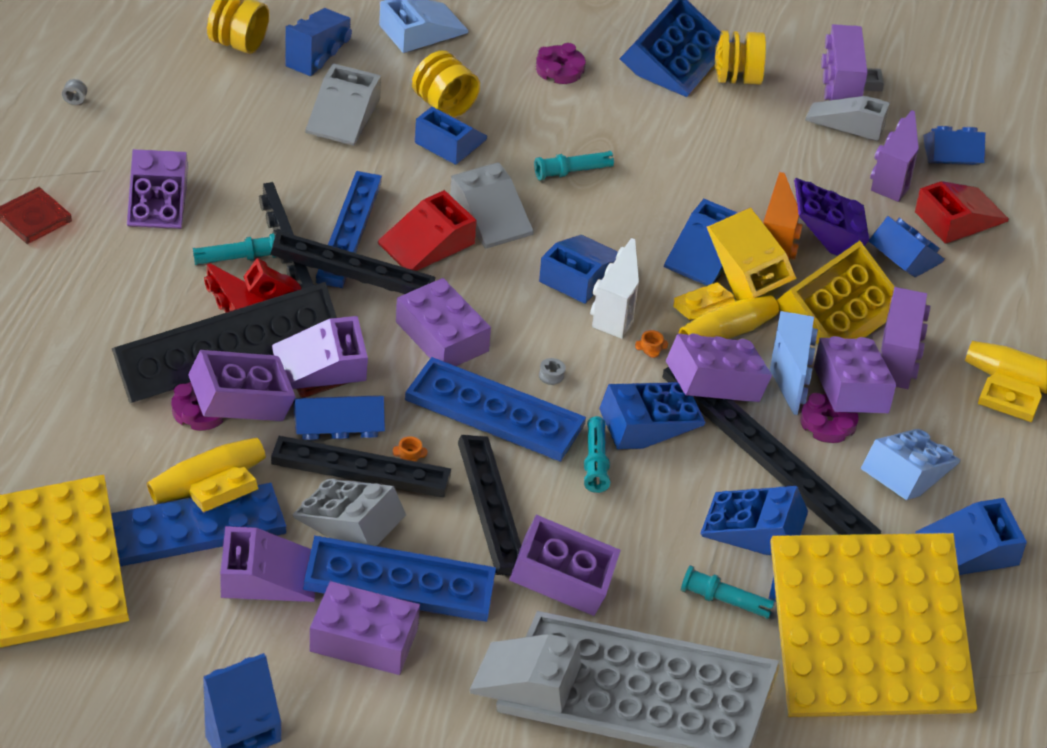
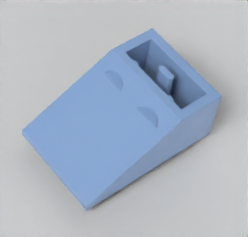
(418, 23)
(792, 355)
(909, 462)

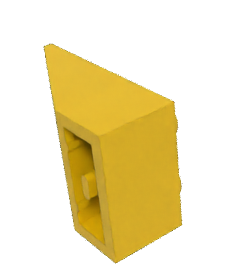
(750, 255)

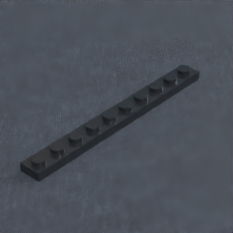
(782, 464)

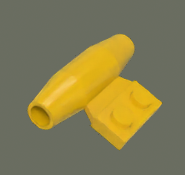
(719, 315)
(1014, 380)
(211, 476)

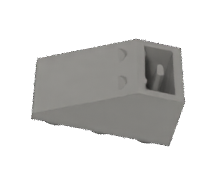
(344, 104)
(352, 511)

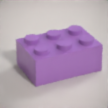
(844, 63)
(443, 323)
(903, 335)
(718, 367)
(854, 375)
(241, 385)
(565, 565)
(364, 628)

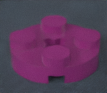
(550, 60)
(185, 409)
(814, 419)

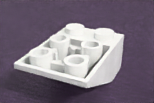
(617, 293)

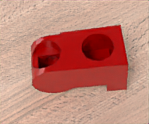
(268, 282)

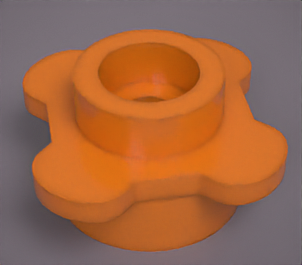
(651, 343)
(410, 449)

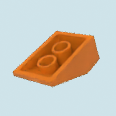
(783, 217)

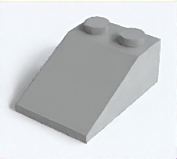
(494, 204)
(530, 671)

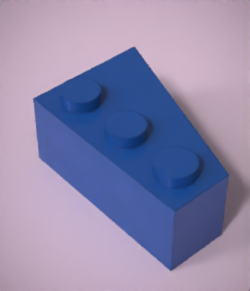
(315, 40)

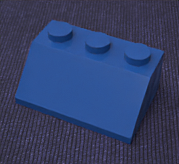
(339, 416)

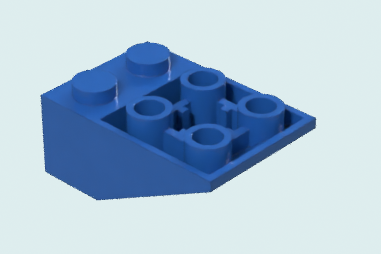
(694, 250)
(575, 266)
(648, 413)
(754, 516)
(983, 536)
(241, 706)

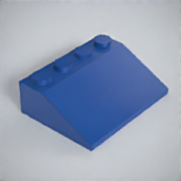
(675, 48)

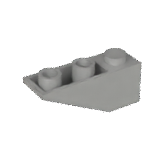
(853, 115)

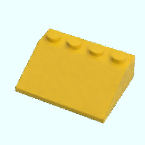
(844, 296)

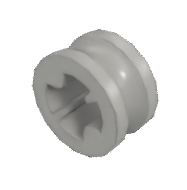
(74, 98)
(555, 377)

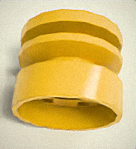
(238, 24)
(741, 57)
(446, 83)

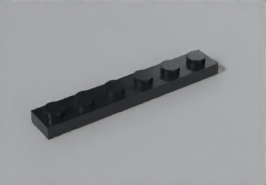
(277, 220)
(348, 264)
(361, 466)
(490, 502)

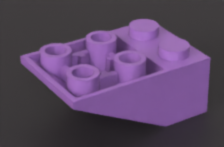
(896, 160)
(157, 188)
(325, 354)
(263, 566)

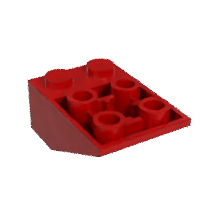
(957, 210)
(430, 232)

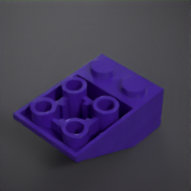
(831, 217)

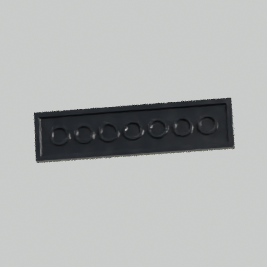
(165, 359)

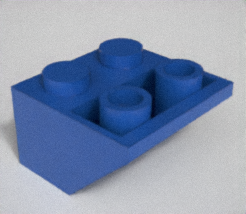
(446, 135)
(955, 147)
(906, 246)

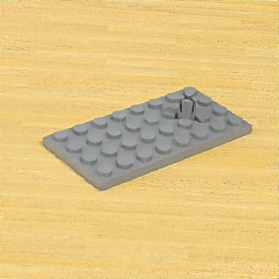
(656, 688)

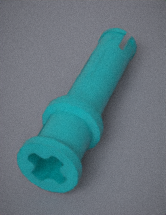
(563, 165)
(248, 249)
(596, 431)
(712, 587)

